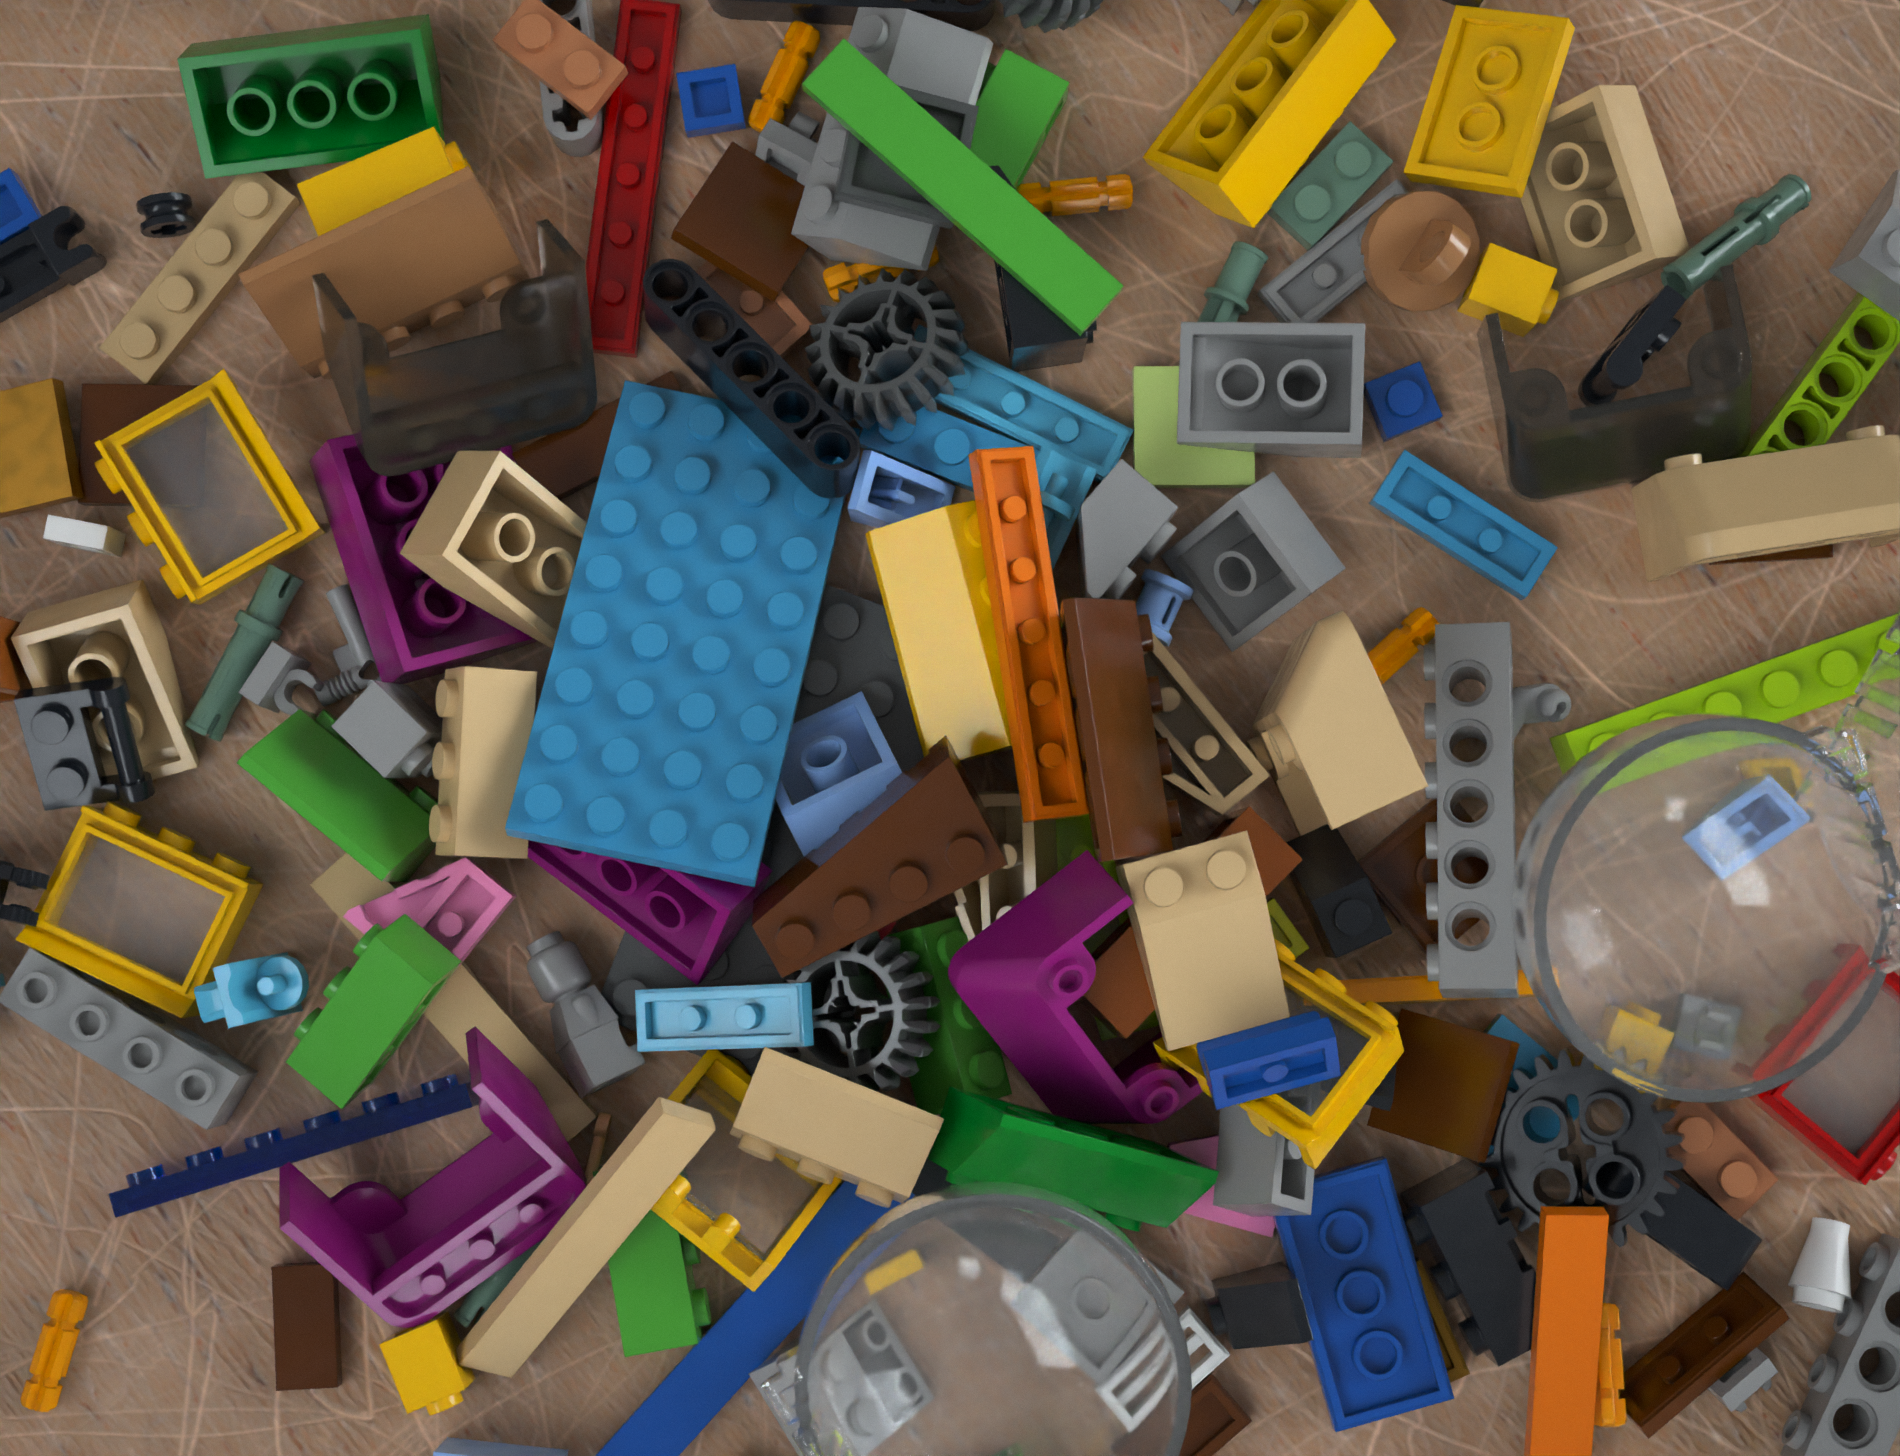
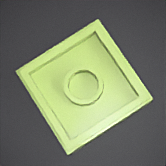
(1155, 440)

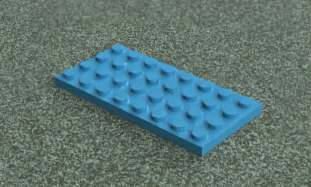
(679, 645)

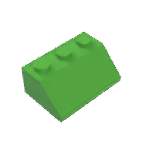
(344, 795)

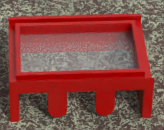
(1851, 1099)

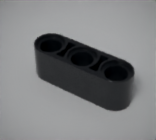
(1691, 1228)

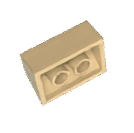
(1601, 194)
(480, 759)
(834, 1128)

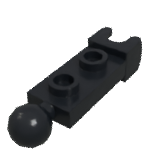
(40, 261)

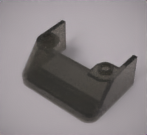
(475, 390)
(1622, 442)

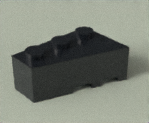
(1474, 1259)

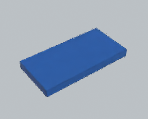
(1364, 1298)

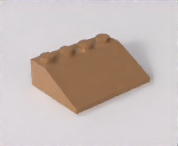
(393, 268)

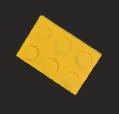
(1489, 100)

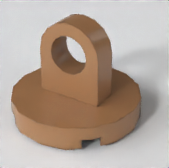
(1420, 250)

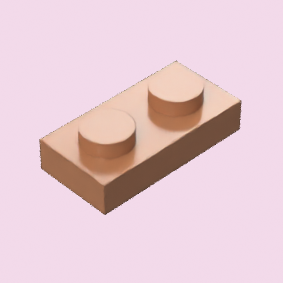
(560, 56)
(776, 322)
(1718, 1159)

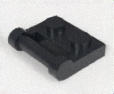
(1624, 358)
(66, 749)

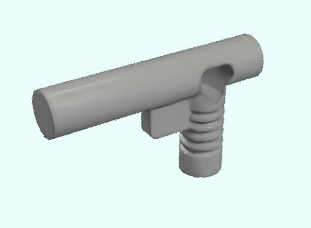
(352, 657)

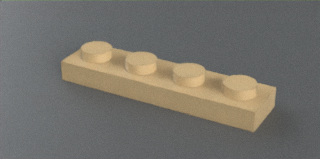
(199, 275)

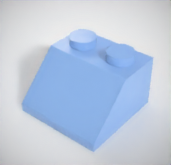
(832, 770)

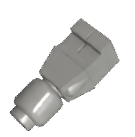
(582, 1019)

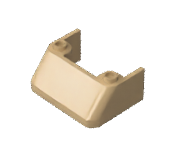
(1769, 502)
(1332, 731)

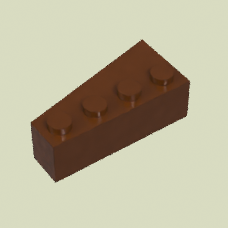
(882, 864)

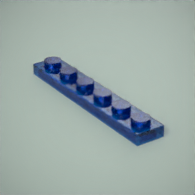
(271, 1151)

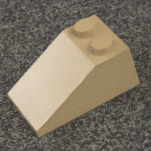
(499, 542)
(114, 637)
(1205, 940)

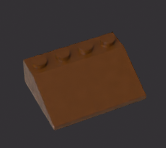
(1116, 728)

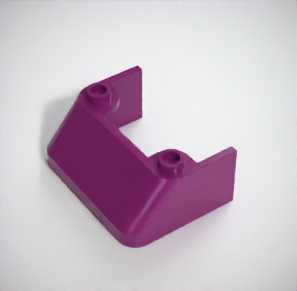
(1025, 976)
(458, 1226)

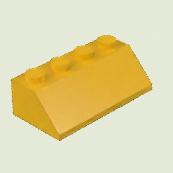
(1269, 102)
(943, 628)

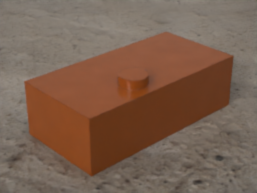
(1120, 987)

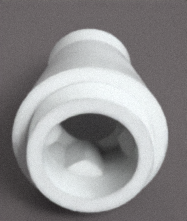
(1823, 1268)

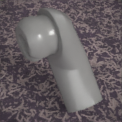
(1539, 704)

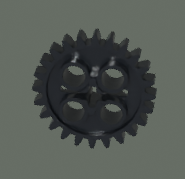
(1638, 1144)

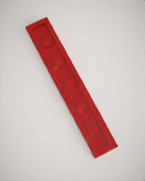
(630, 174)

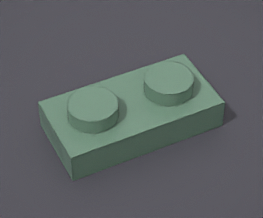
(1330, 186)

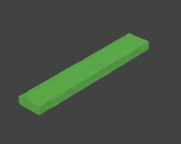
(962, 187)

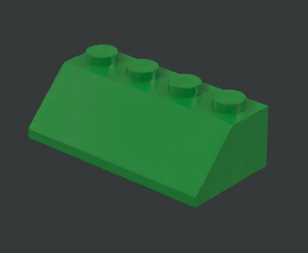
(311, 94)
(1091, 1164)

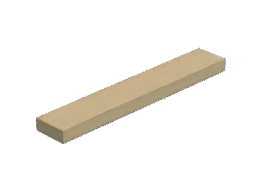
(465, 1004)
(586, 1237)

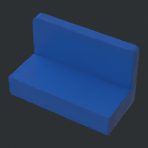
(1269, 1059)

